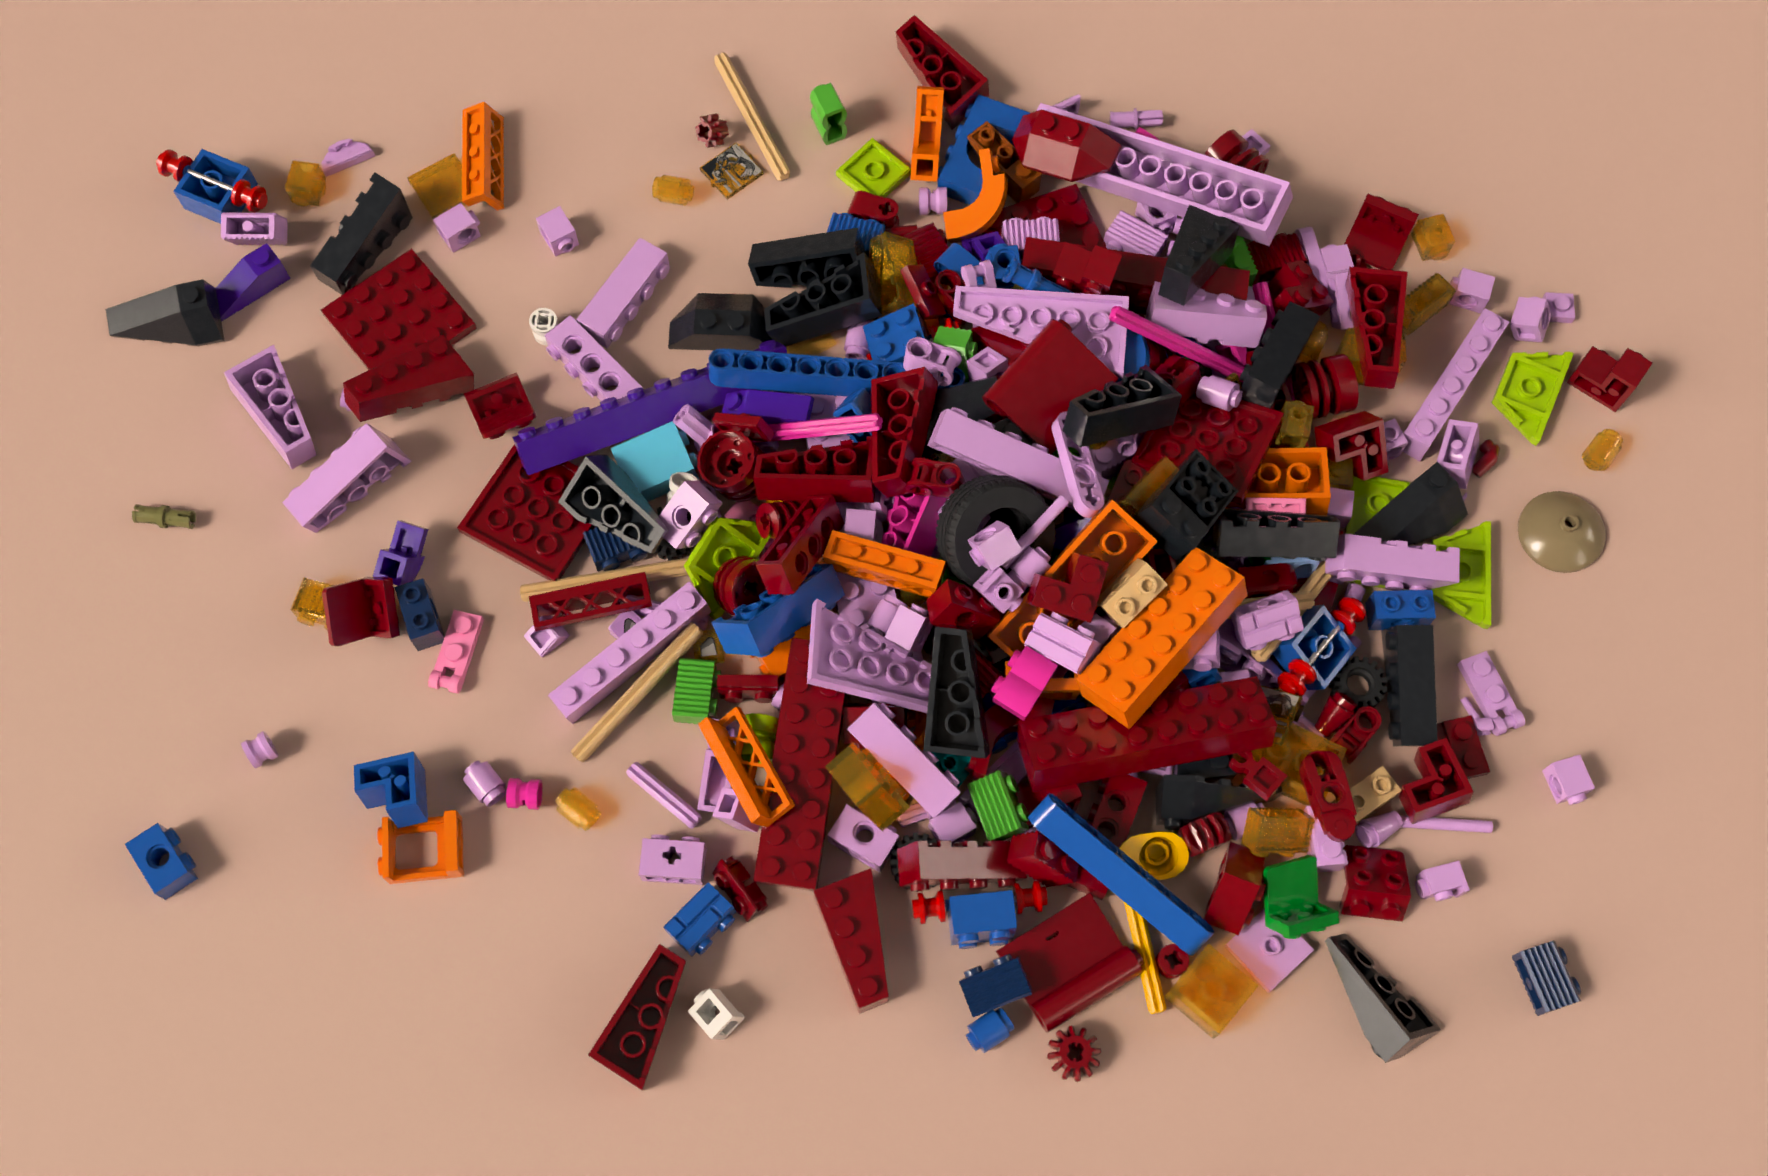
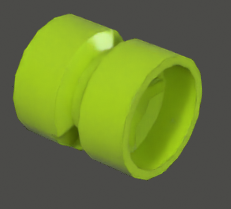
(765, 730)

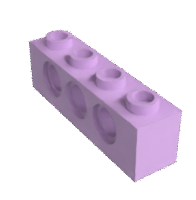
(571, 336)

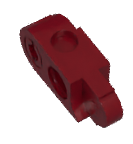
(1181, 375)
(1268, 579)
(1335, 818)

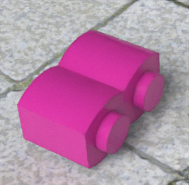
(1024, 682)

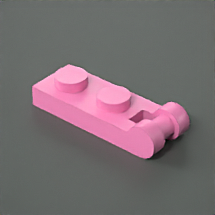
(456, 651)

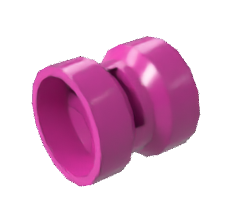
(524, 793)

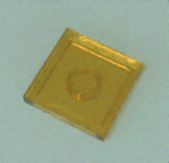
(439, 185)

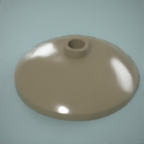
(1551, 541)

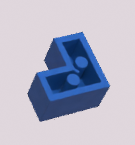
(396, 783)

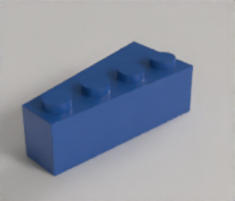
(777, 616)

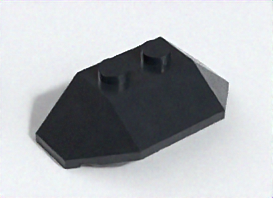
(719, 322)

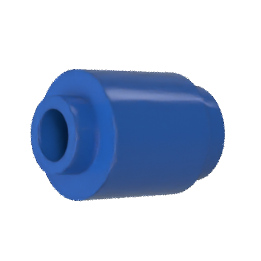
(989, 1030)

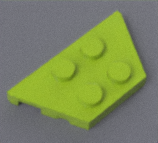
(1530, 390)
(718, 544)
(1473, 593)

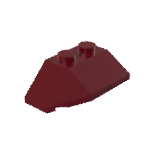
(1063, 146)

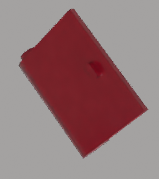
(1045, 380)
(1075, 965)

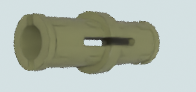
(164, 516)

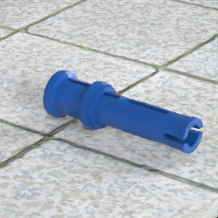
(1030, 279)

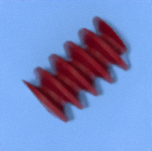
(774, 516)

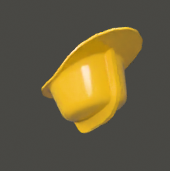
(1158, 853)

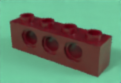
(799, 545)
(1128, 792)

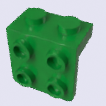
(1293, 898)

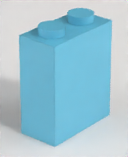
(654, 458)

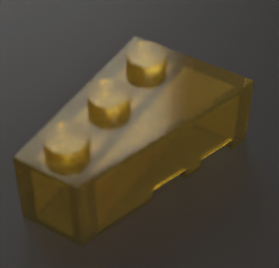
(889, 255)

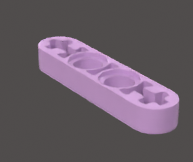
(1084, 464)

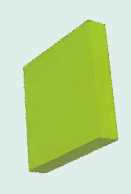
(873, 170)

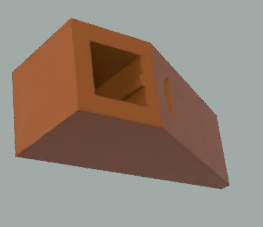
(1022, 181)

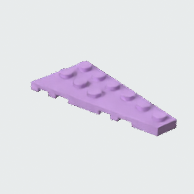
(1026, 312)
(863, 662)

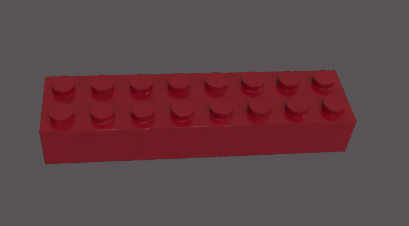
(1134, 273)
(1172, 731)
(804, 745)

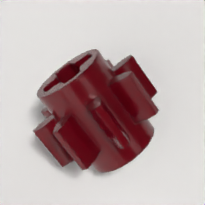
(711, 130)

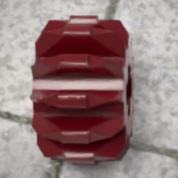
(1205, 834)
(1063, 1049)

